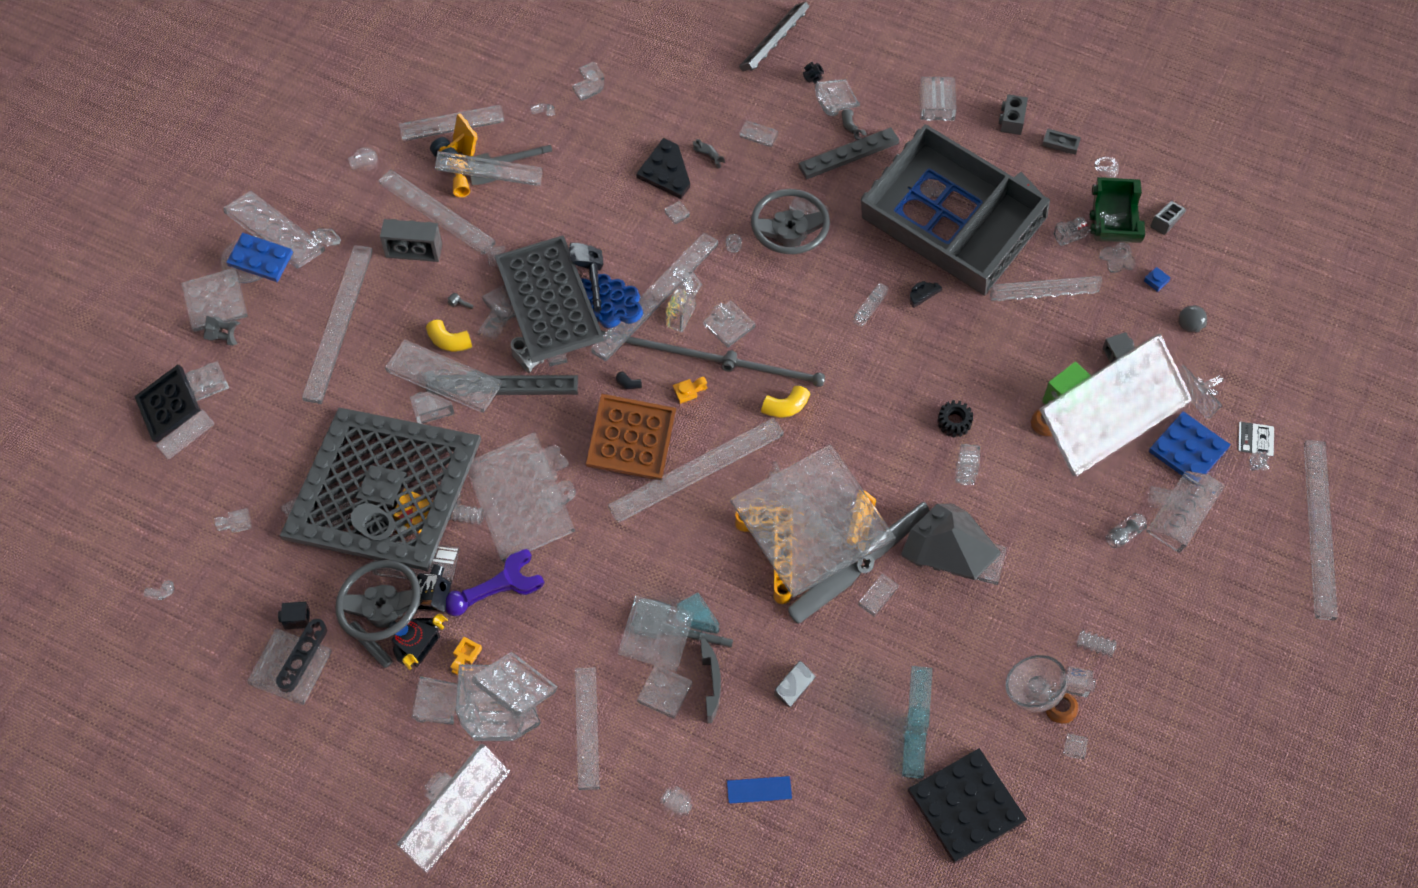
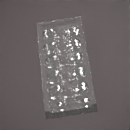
(272, 226)
(443, 376)
(453, 808)

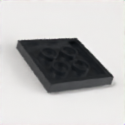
(167, 403)

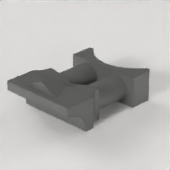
(214, 328)

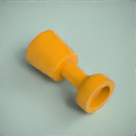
(460, 186)

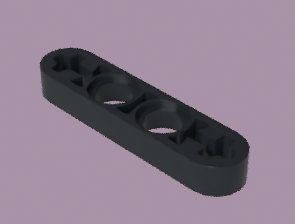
(298, 654)

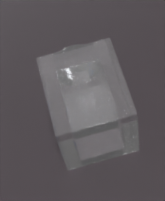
(1080, 681)

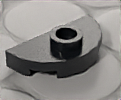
(923, 291)

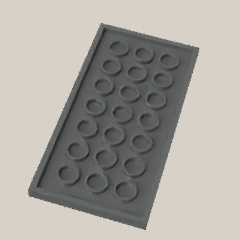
(548, 299)

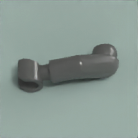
(849, 125)
(707, 149)

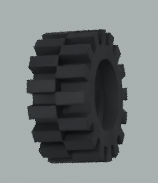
(958, 409)

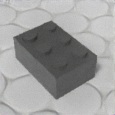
(411, 240)

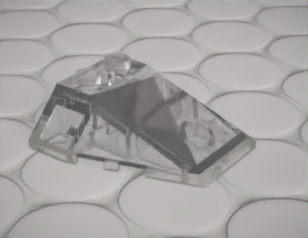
(483, 716)

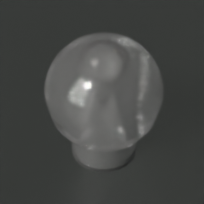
(363, 159)

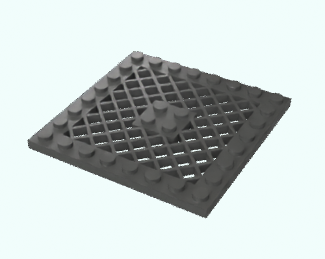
(381, 487)

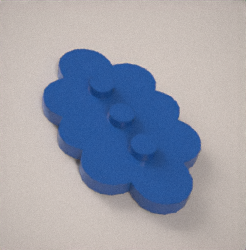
(617, 300)

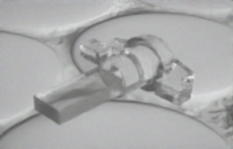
(1111, 219)
(1211, 383)

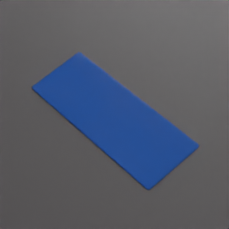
(759, 789)

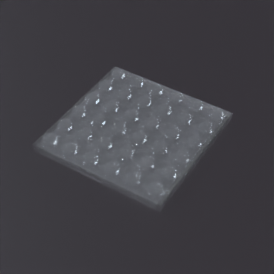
(812, 520)

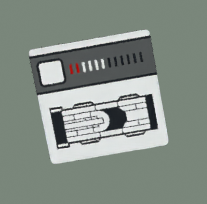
(1256, 438)

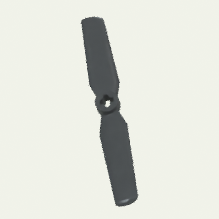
(831, 587)

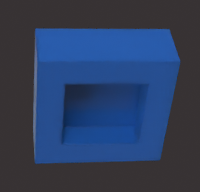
(1157, 279)

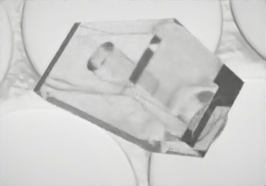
(430, 407)

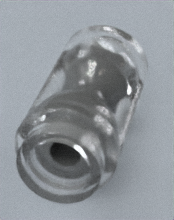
(1119, 536)

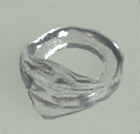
(1108, 171)

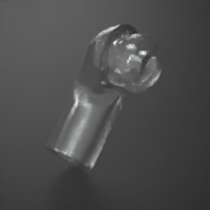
(542, 108)
(159, 594)

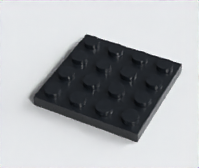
(967, 805)

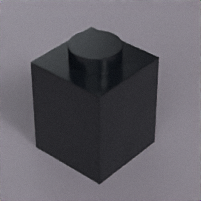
(294, 615)

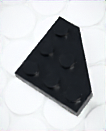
(666, 169)

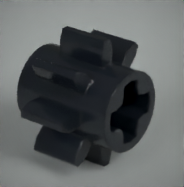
(813, 72)

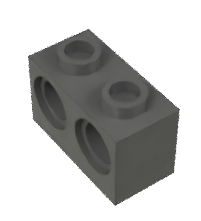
(1014, 114)

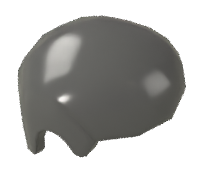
(1193, 318)

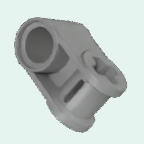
(522, 356)

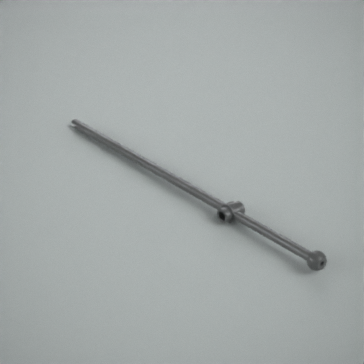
(729, 360)

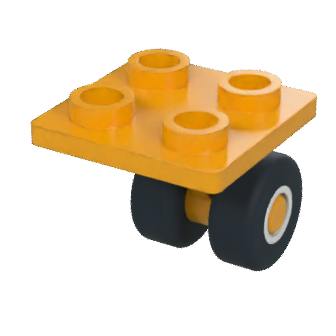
(463, 140)

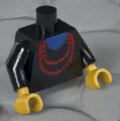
(416, 639)

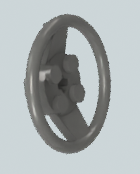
(790, 226)
(380, 603)

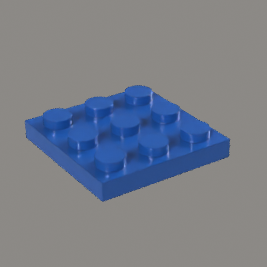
(1189, 446)

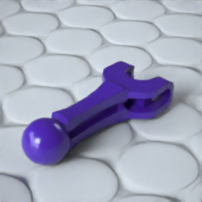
(506, 580)

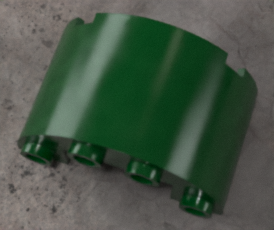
(1117, 197)

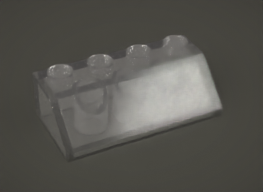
(1185, 509)

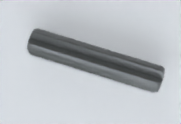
(373, 648)

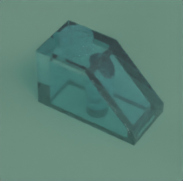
(703, 617)

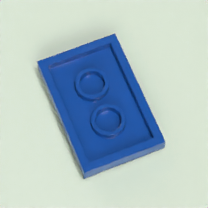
(259, 257)

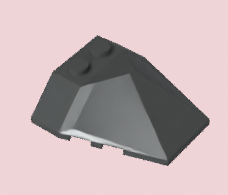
(951, 542)

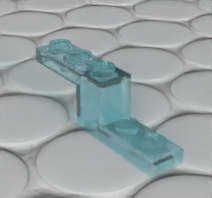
(917, 722)

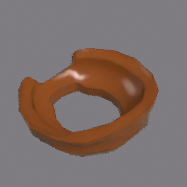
(1038, 426)
(1064, 717)

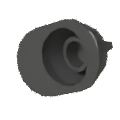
(364, 513)

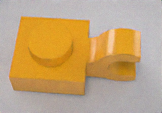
(687, 390)
(465, 653)

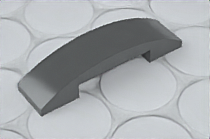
(709, 658)

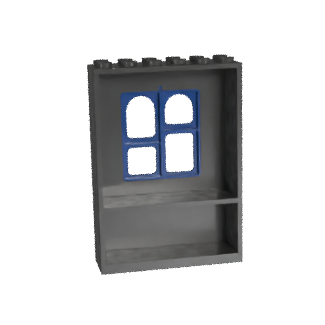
(990, 236)

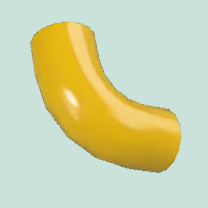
(446, 340)
(788, 406)

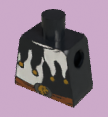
(433, 590)

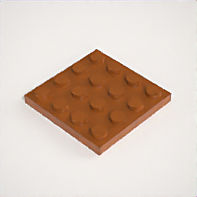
(631, 437)

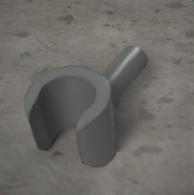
(454, 298)

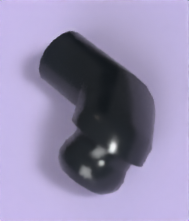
(623, 380)

